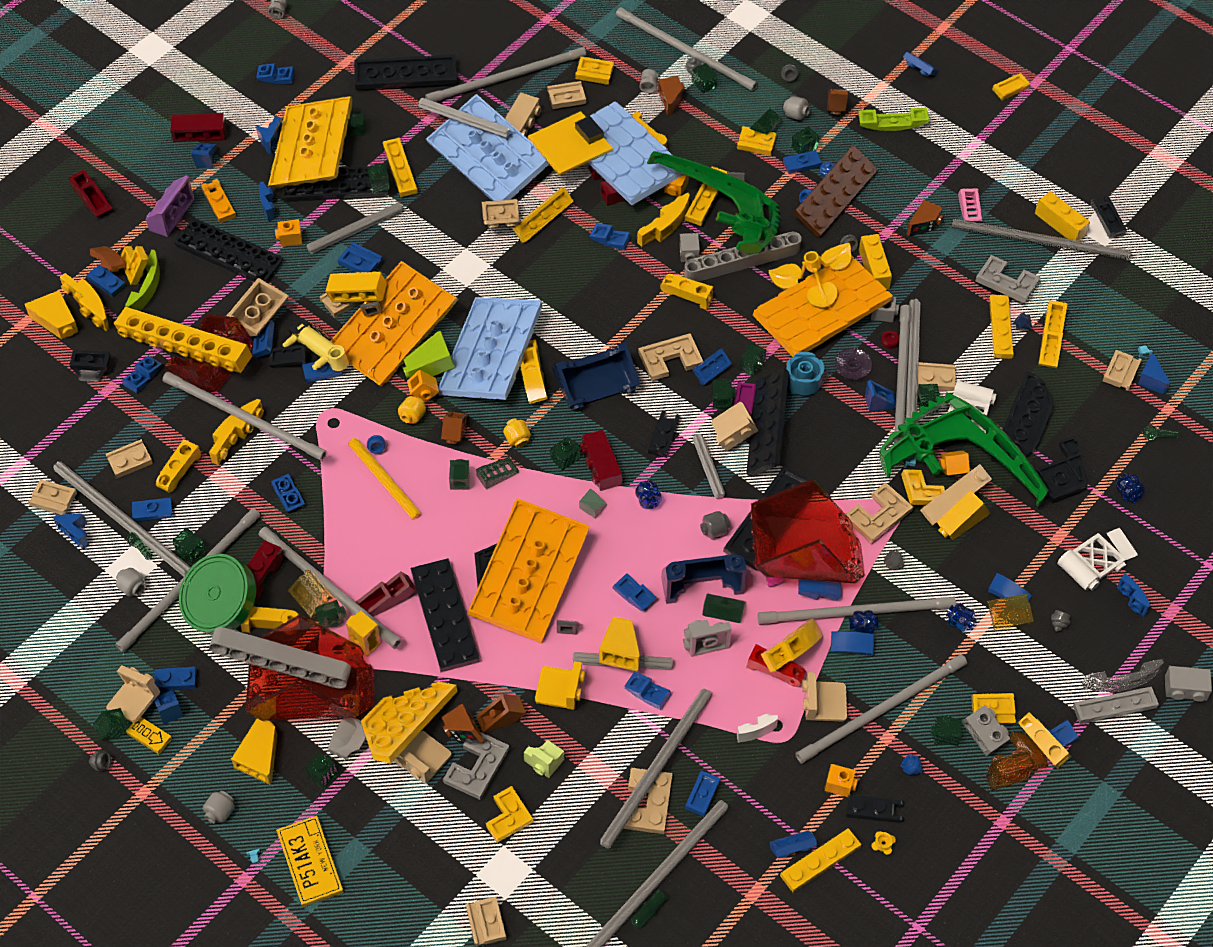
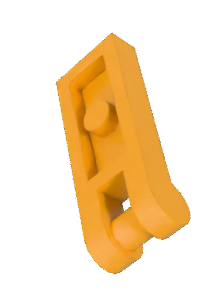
(218, 201)

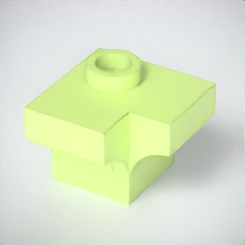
(545, 758)

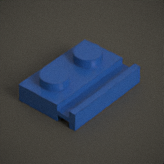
(359, 259)

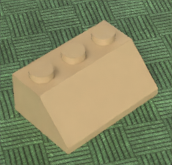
(258, 306)

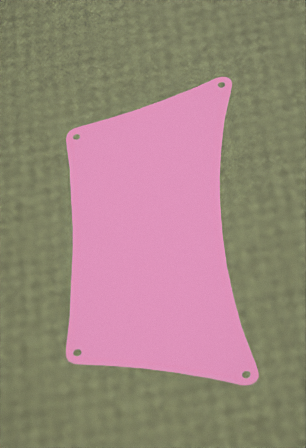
(375, 539)

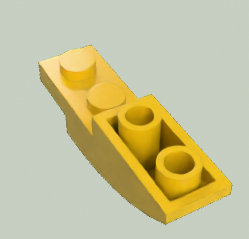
(669, 220)
(87, 298)
(532, 374)
(231, 429)
(792, 645)

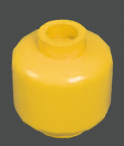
(412, 410)
(517, 433)

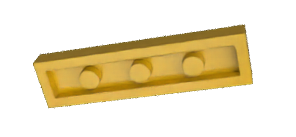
(400, 167)
(702, 203)
(543, 214)
(1001, 326)
(820, 860)

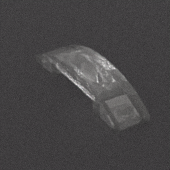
(1100, 682)

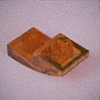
(1025, 743)

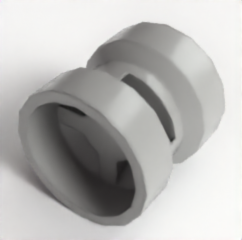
(277, 8)
(649, 81)

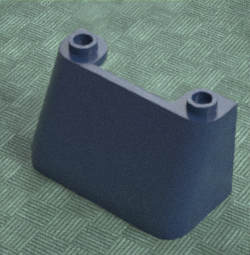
(596, 376)
(728, 568)

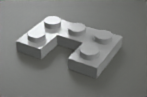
(992, 277)
(476, 781)

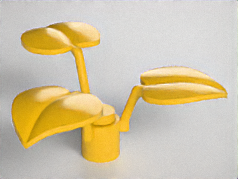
(821, 295)

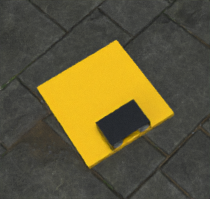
(571, 142)

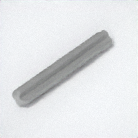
(708, 466)

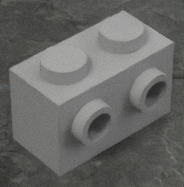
(1188, 683)
(986, 729)

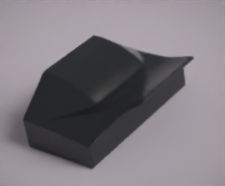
(89, 364)

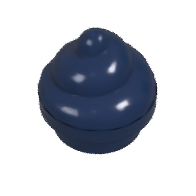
(1023, 322)

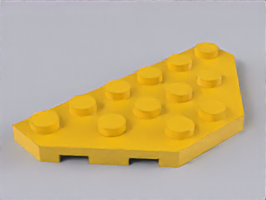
(399, 720)

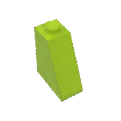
(430, 357)

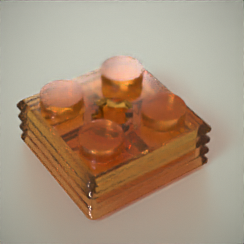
(1009, 769)

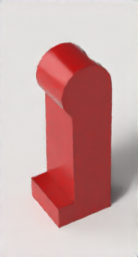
(789, 672)

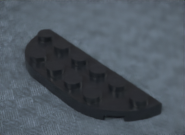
(1028, 415)

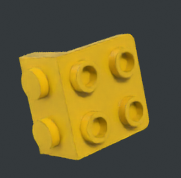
(560, 686)

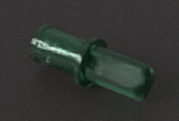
(649, 909)

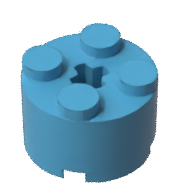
(805, 373)

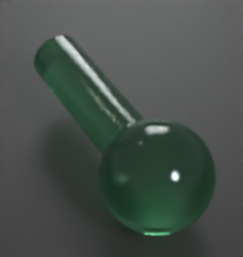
(1151, 432)
(134, 541)

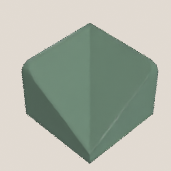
(592, 503)

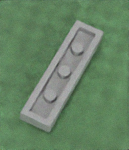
(1115, 705)

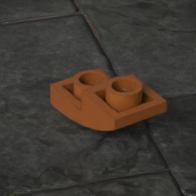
(108, 258)

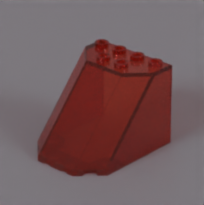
(805, 537)
(284, 696)

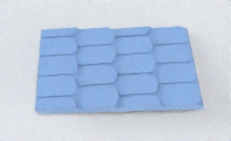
(489, 161)
(627, 164)
(490, 348)

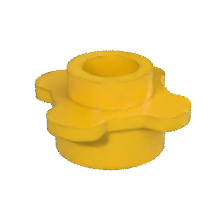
(887, 838)

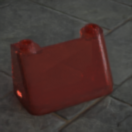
(203, 373)

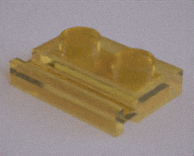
(309, 593)
(1010, 611)

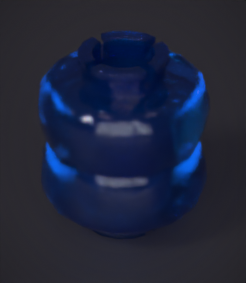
(1130, 487)
(648, 494)
(961, 617)
(863, 621)

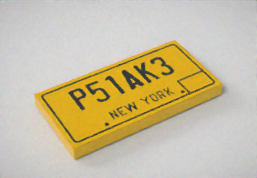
(309, 861)

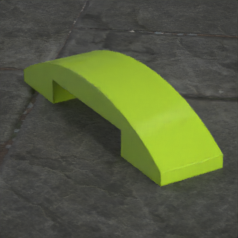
(893, 121)
(139, 300)

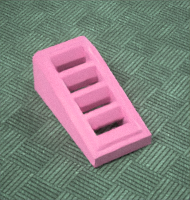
(970, 193)

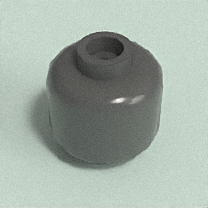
(715, 524)

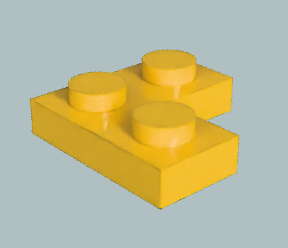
(135, 263)
(917, 490)
(514, 815)

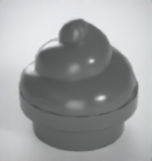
(691, 64)
(789, 72)
(850, 239)
(894, 560)
(1060, 620)
(100, 760)

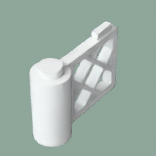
(975, 395)
(1083, 569)

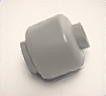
(796, 108)
(130, 582)
(218, 807)

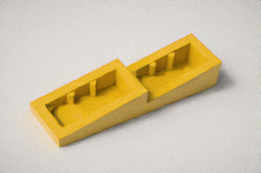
(1052, 334)

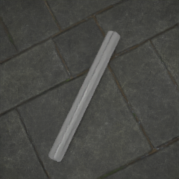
(464, 117)
(354, 228)

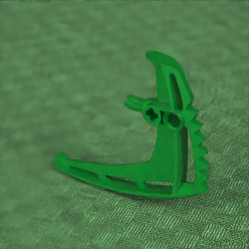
(749, 200)
(957, 426)

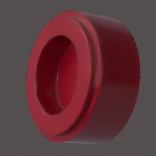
(890, 339)

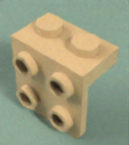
(500, 212)
(733, 426)
(135, 694)
(824, 699)
(423, 757)

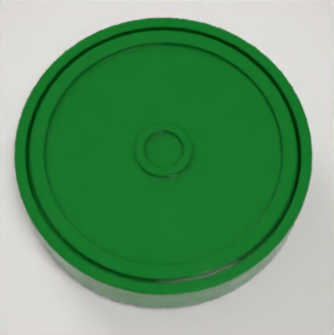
(217, 593)

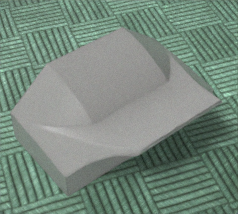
(347, 738)

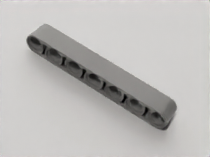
(735, 260)
(280, 657)

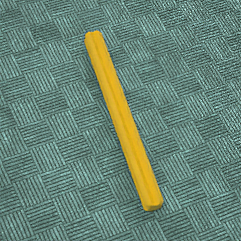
(382, 476)

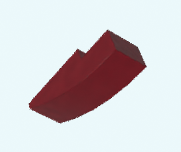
(89, 193)
(387, 594)

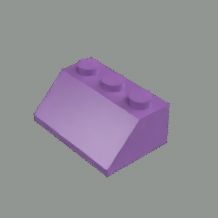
(171, 207)

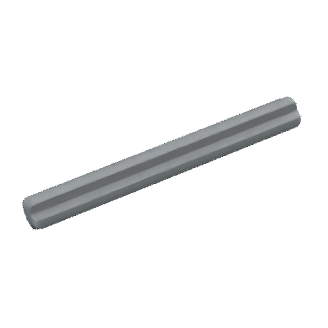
(644, 661)

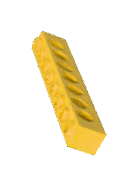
(183, 340)

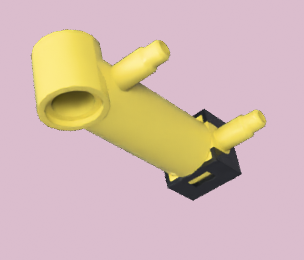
(304, 334)

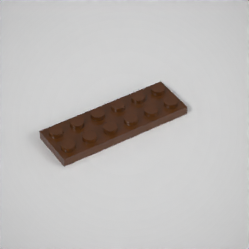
(835, 191)

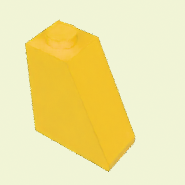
(52, 314)
(962, 516)
(620, 645)
(257, 751)

